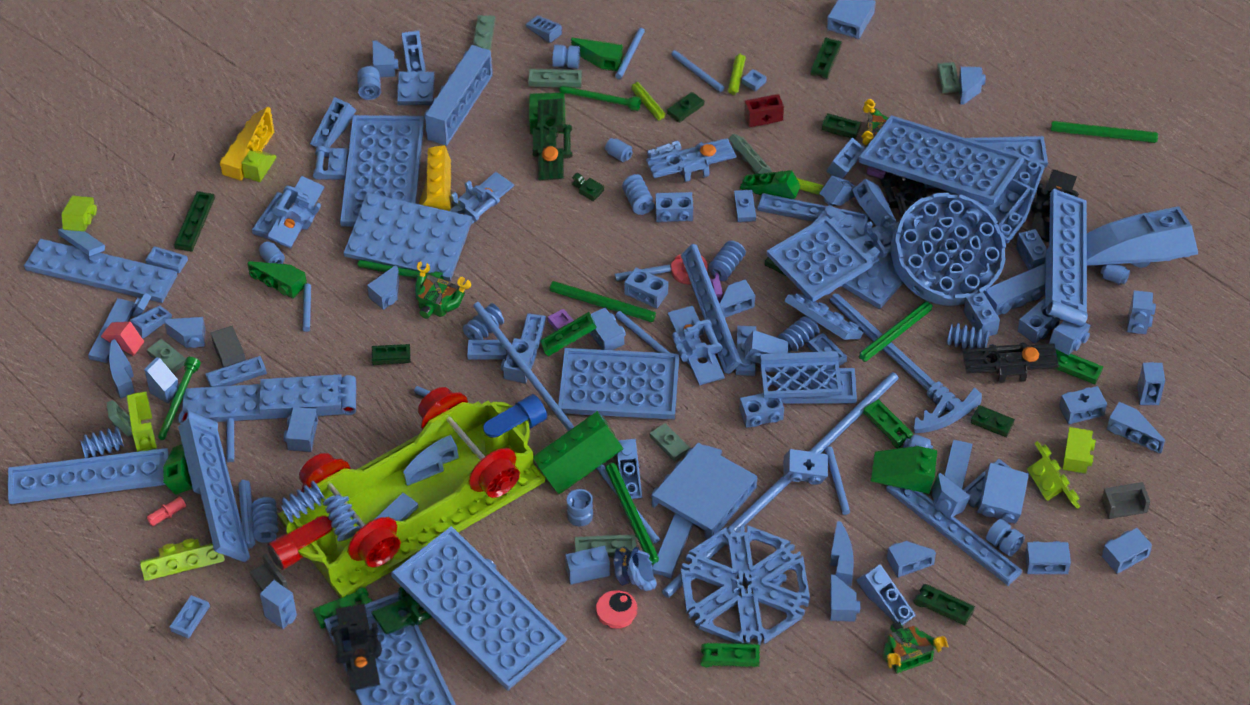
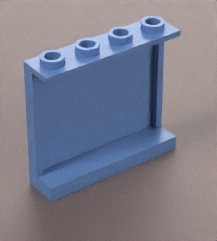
(705, 489)

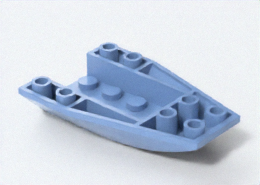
(1016, 199)
(1142, 238)

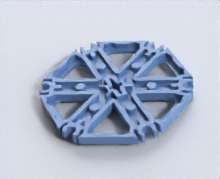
(759, 583)

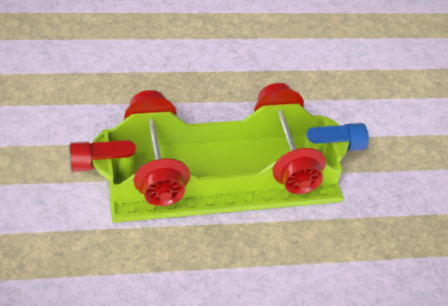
(490, 473)

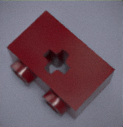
(764, 110)

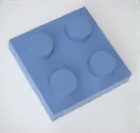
(416, 88)

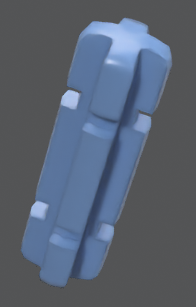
(664, 149)

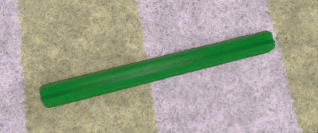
(1102, 131)
(602, 301)
(895, 331)
(631, 512)

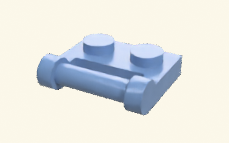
(336, 165)

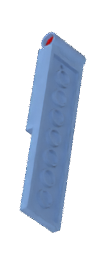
(1067, 259)
(274, 398)
(212, 480)

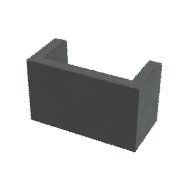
(227, 346)
(1125, 500)

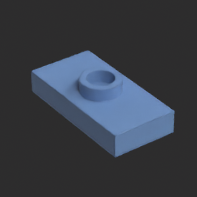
(744, 205)
(166, 259)
(533, 328)

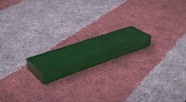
(194, 221)

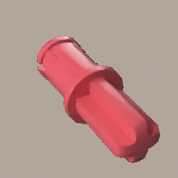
(166, 511)

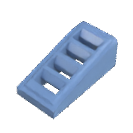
(550, 33)
(151, 325)

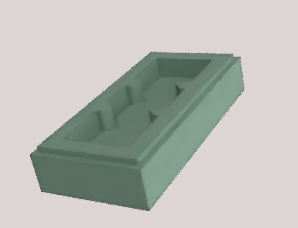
(948, 77)
(167, 354)
(119, 417)
(669, 442)

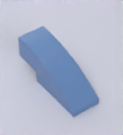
(120, 370)
(431, 460)
(842, 554)

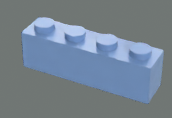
(1017, 290)

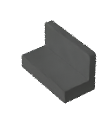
(267, 573)

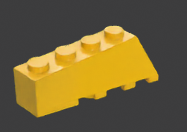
(252, 138)
(438, 179)

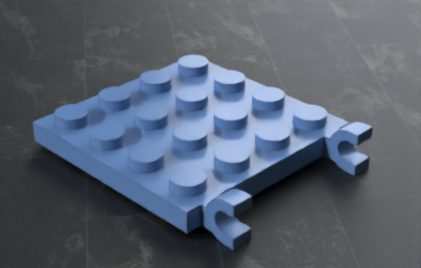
(821, 257)

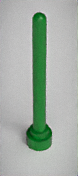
(632, 103)
(403, 272)
(191, 366)

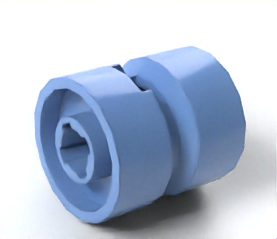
(566, 56)
(369, 83)
(579, 507)
(1002, 535)

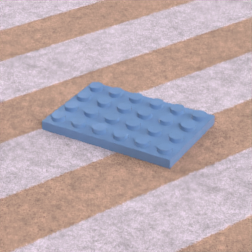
(407, 233)
(876, 283)
(619, 383)

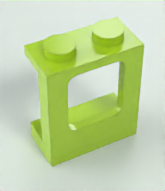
(140, 410)

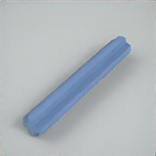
(246, 512)

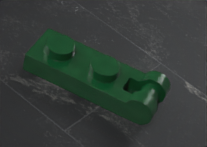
(826, 57)
(944, 604)

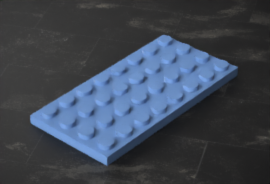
(941, 160)
(382, 161)
(479, 608)
(404, 668)

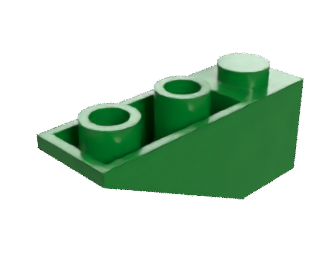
(601, 54)
(775, 183)
(282, 277)
(176, 471)

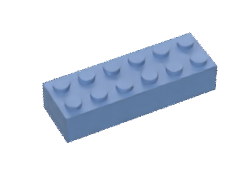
(458, 95)

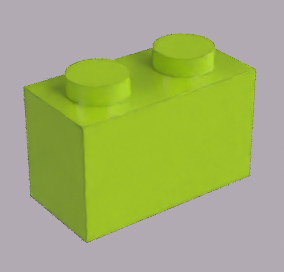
(78, 213)
(1078, 449)

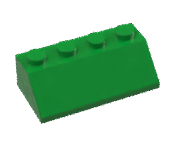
(578, 452)

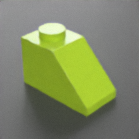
(257, 165)

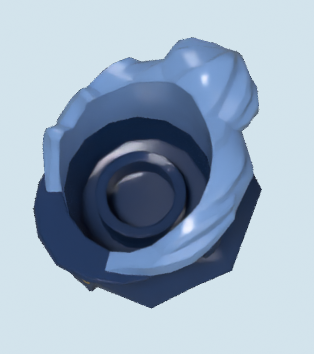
(634, 567)

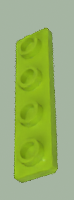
(1048, 478)
(180, 558)

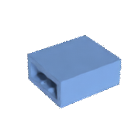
(851, 17)
(1003, 493)

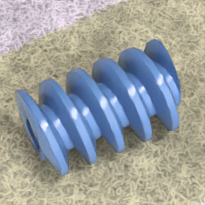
(638, 194)
(727, 260)
(477, 328)
(800, 333)
(967, 337)
(102, 442)
(302, 501)
(341, 517)
(264, 519)

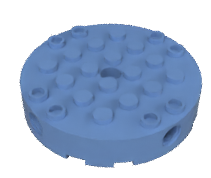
(943, 223)

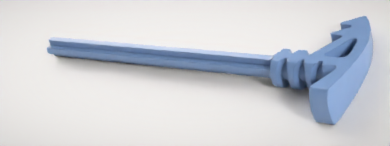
(937, 391)

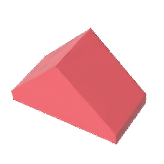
(125, 335)

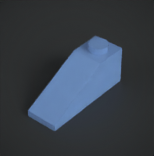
(413, 51)
(334, 123)

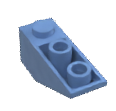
(873, 201)
(1132, 425)
(629, 468)
(885, 595)

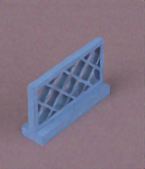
(800, 363)

